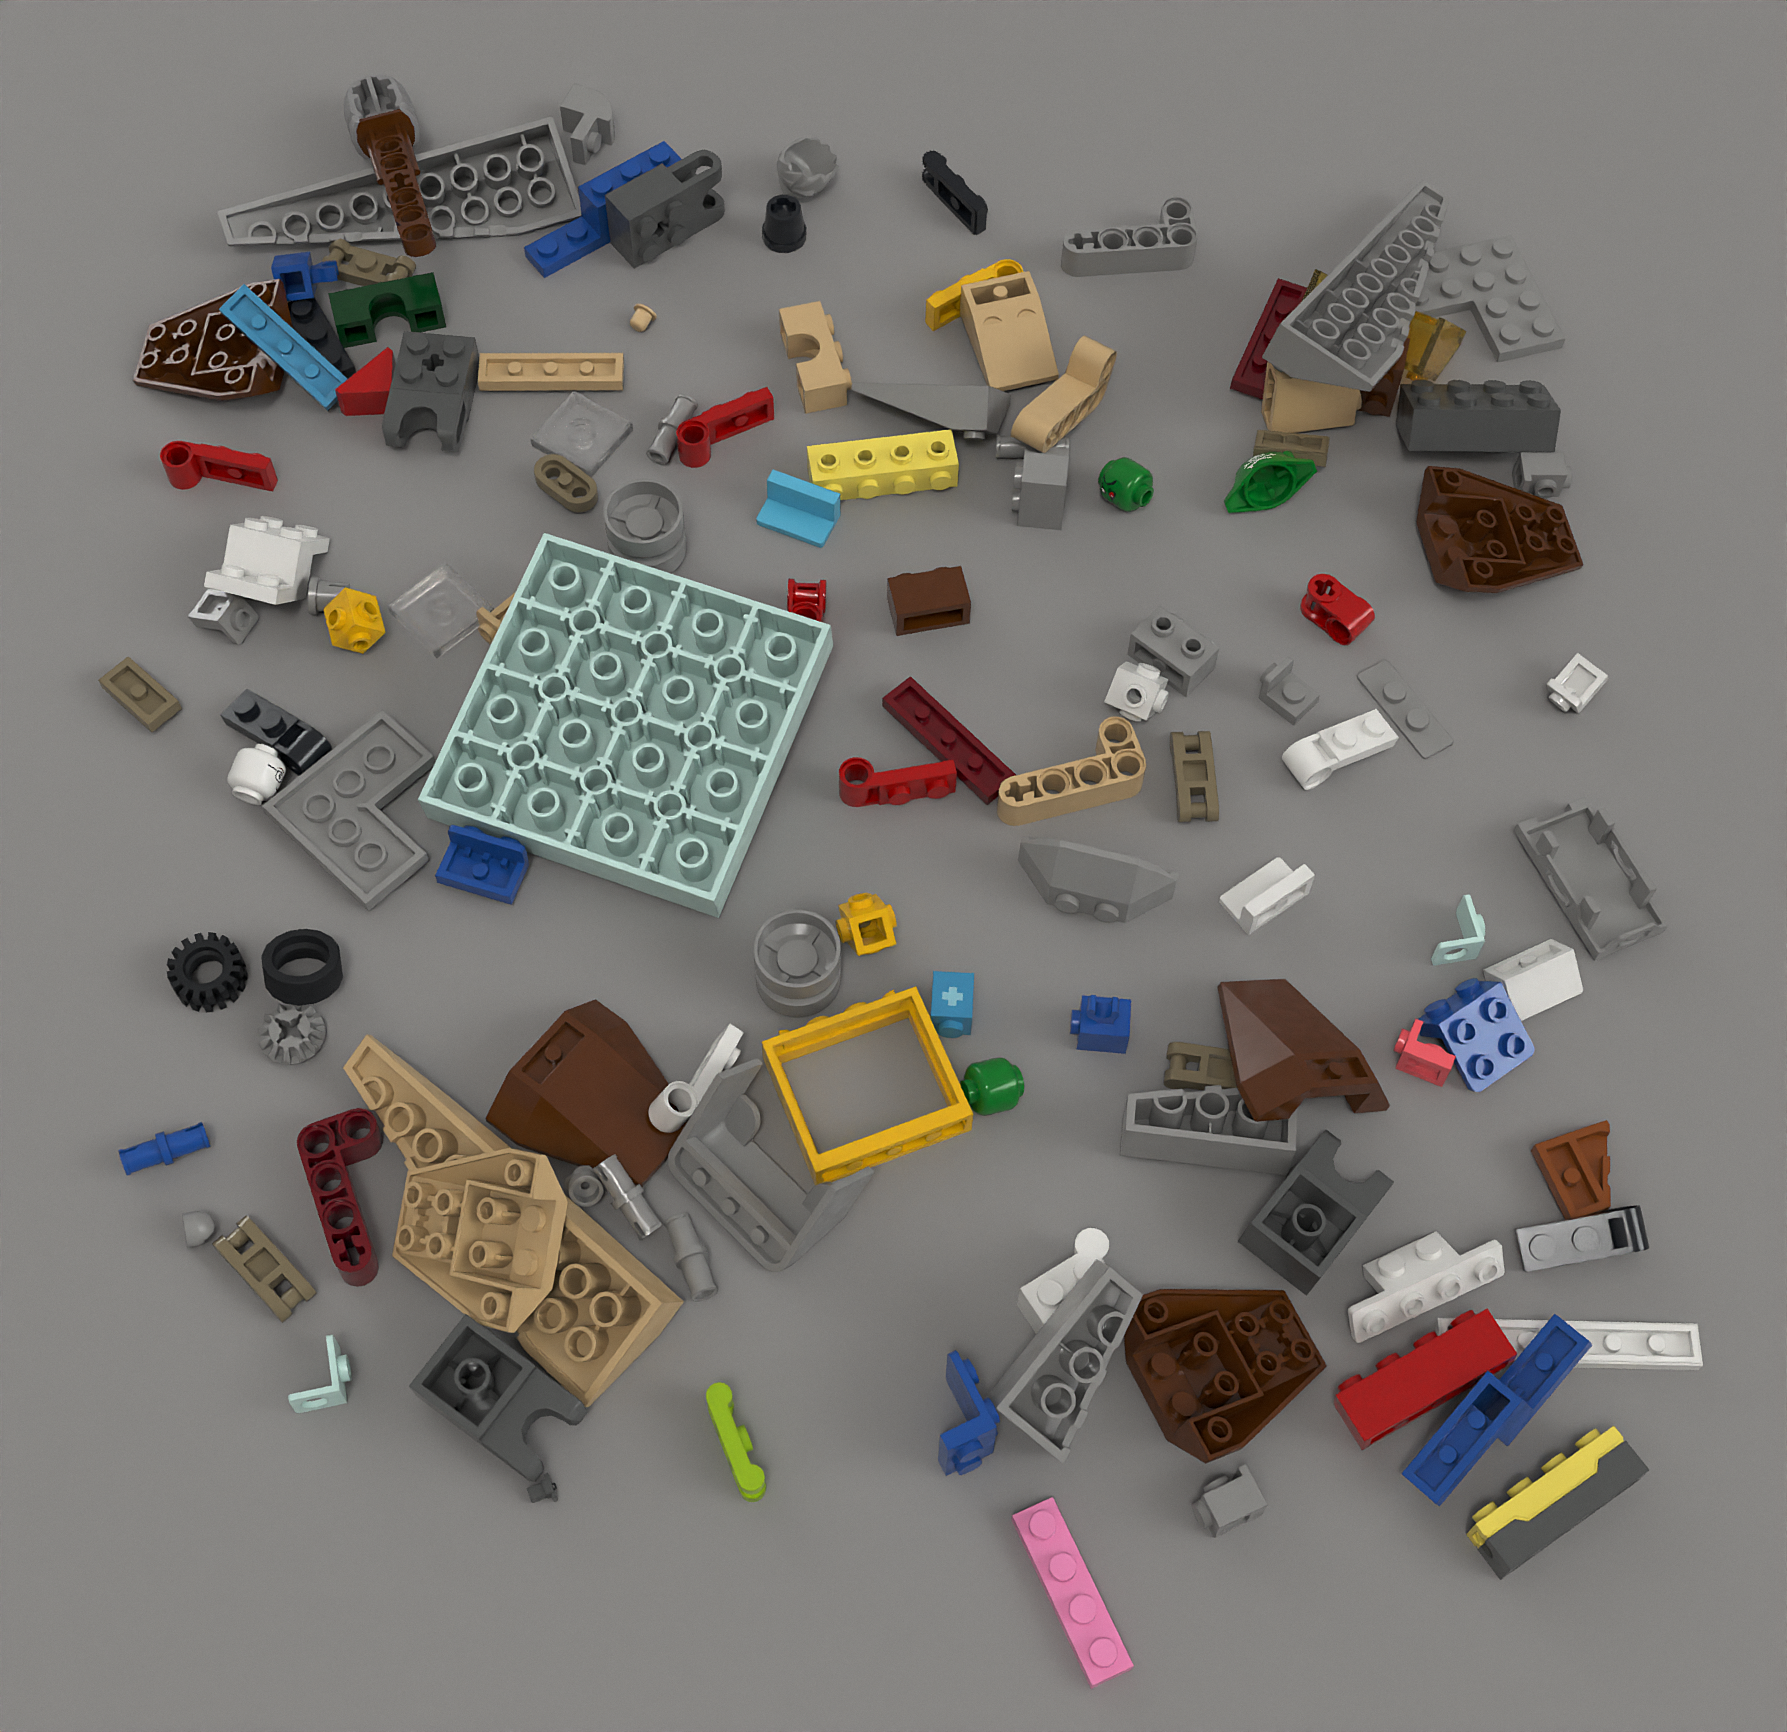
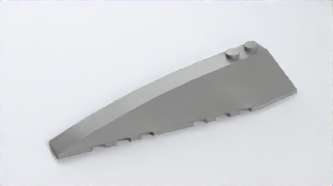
(1362, 311)

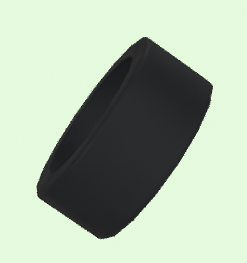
(306, 988)

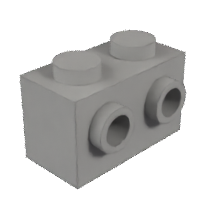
(1174, 649)

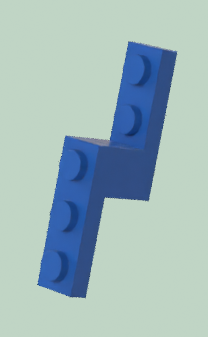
(591, 229)
(1496, 1409)

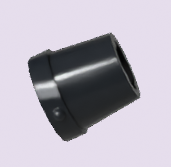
(784, 224)

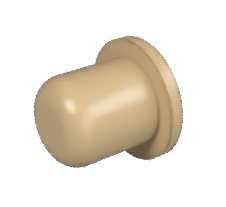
(642, 317)

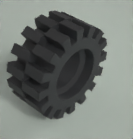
(198, 953)

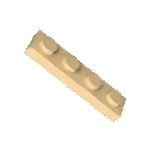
(550, 371)

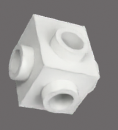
(1126, 686)

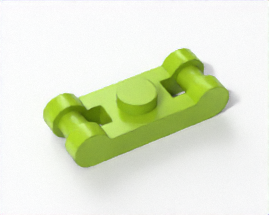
(735, 1443)

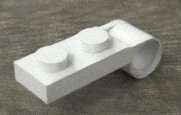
(1320, 754)
(687, 1096)

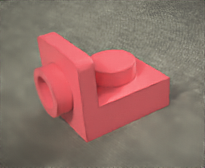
(1420, 1059)

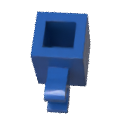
(300, 274)
(1102, 1024)

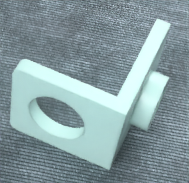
(1473, 932)
(330, 1395)

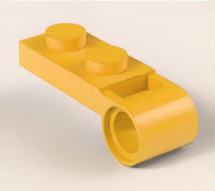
(944, 304)

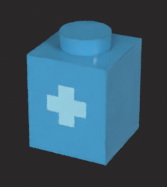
(952, 1003)

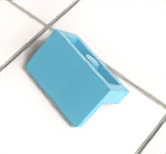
(799, 509)

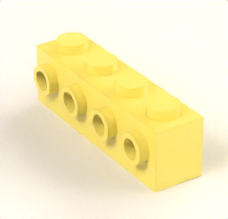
(885, 465)

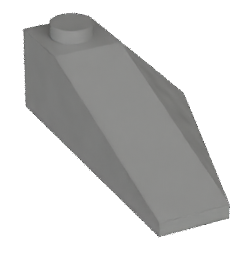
(959, 407)

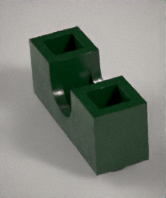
(361, 308)

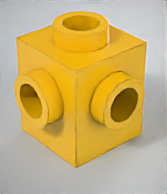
(354, 620)
(866, 924)

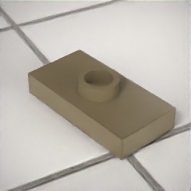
(1301, 445)

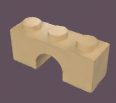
(809, 334)

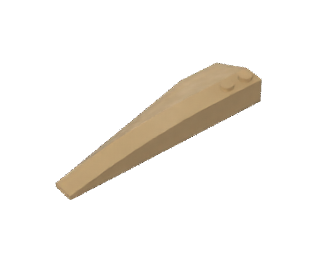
(602, 1297)

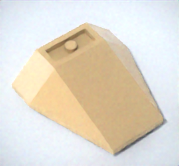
(484, 1233)

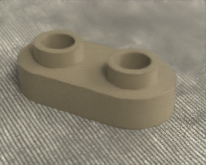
(569, 484)

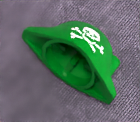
(1268, 481)

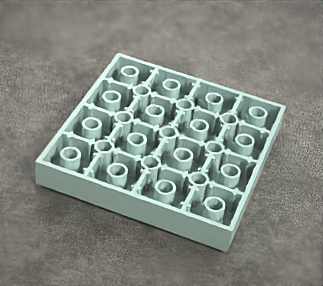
(629, 723)

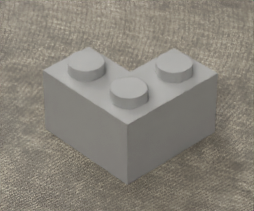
(1041, 488)

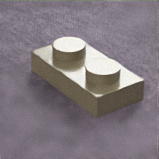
(140, 694)

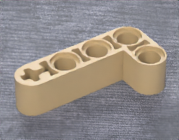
(1068, 398)
(1024, 796)

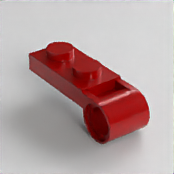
(720, 423)
(189, 462)
(895, 785)

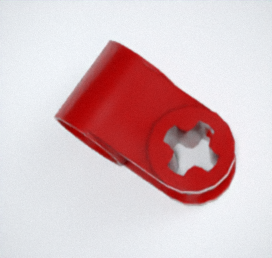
(807, 599)
(1339, 611)

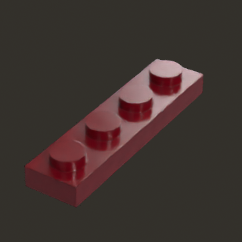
(1251, 371)
(947, 738)

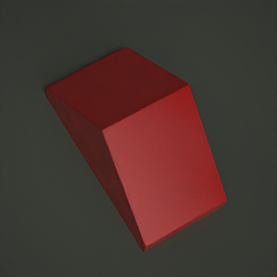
(369, 387)

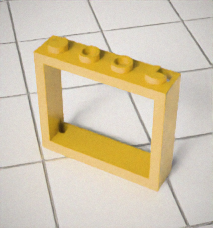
(889, 1143)

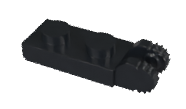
(954, 192)

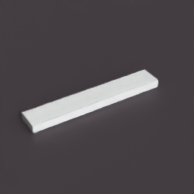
(1615, 1343)

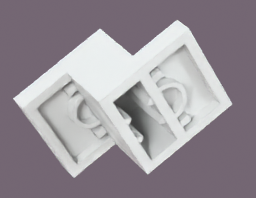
(267, 560)

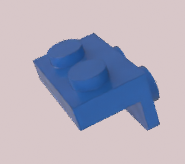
(483, 864)

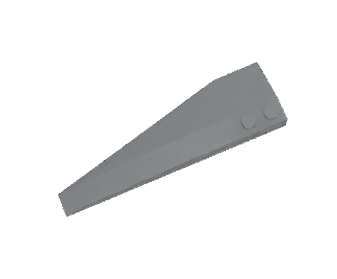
(470, 189)

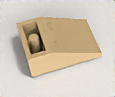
(1008, 331)

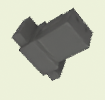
(543, 1490)

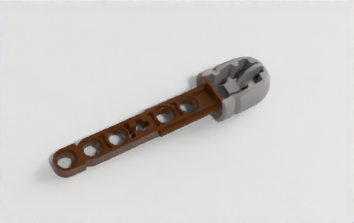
(386, 131)

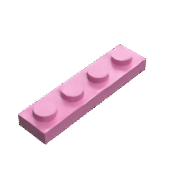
(1072, 1592)

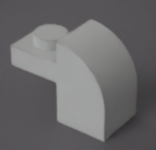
(589, 119)

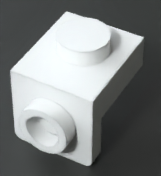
(1576, 684)

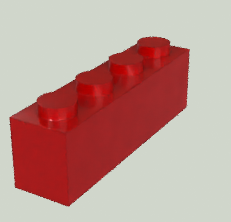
(1423, 1378)

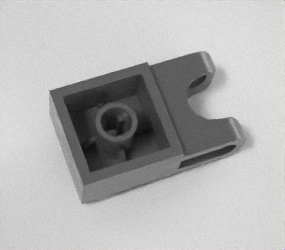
(664, 207)
(431, 388)
(1321, 1205)
(506, 1402)

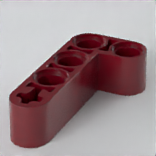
(342, 1200)

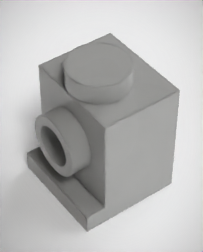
(1542, 473)
(1229, 1502)

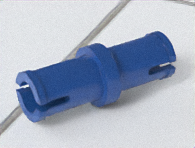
(164, 1148)

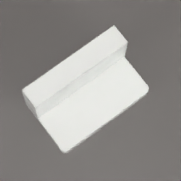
(1266, 894)
(1538, 977)

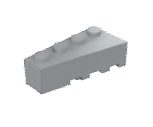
(1206, 1130)
(1067, 1360)

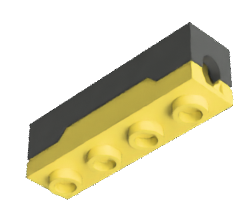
(1556, 1501)

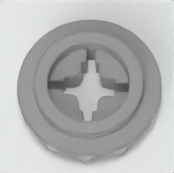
(292, 1049)

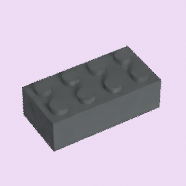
(1477, 416)

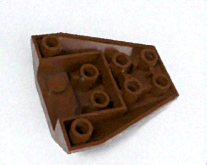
(207, 355)
(1491, 534)
(1291, 1052)
(586, 1095)
(1218, 1364)

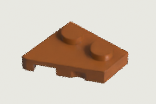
(1577, 1169)

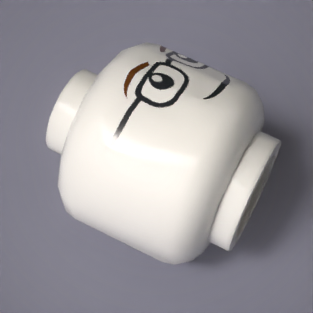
(256, 774)

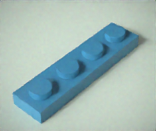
(283, 345)

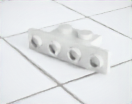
(1420, 1280)

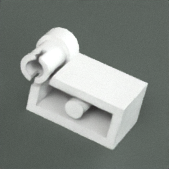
(1045, 1294)

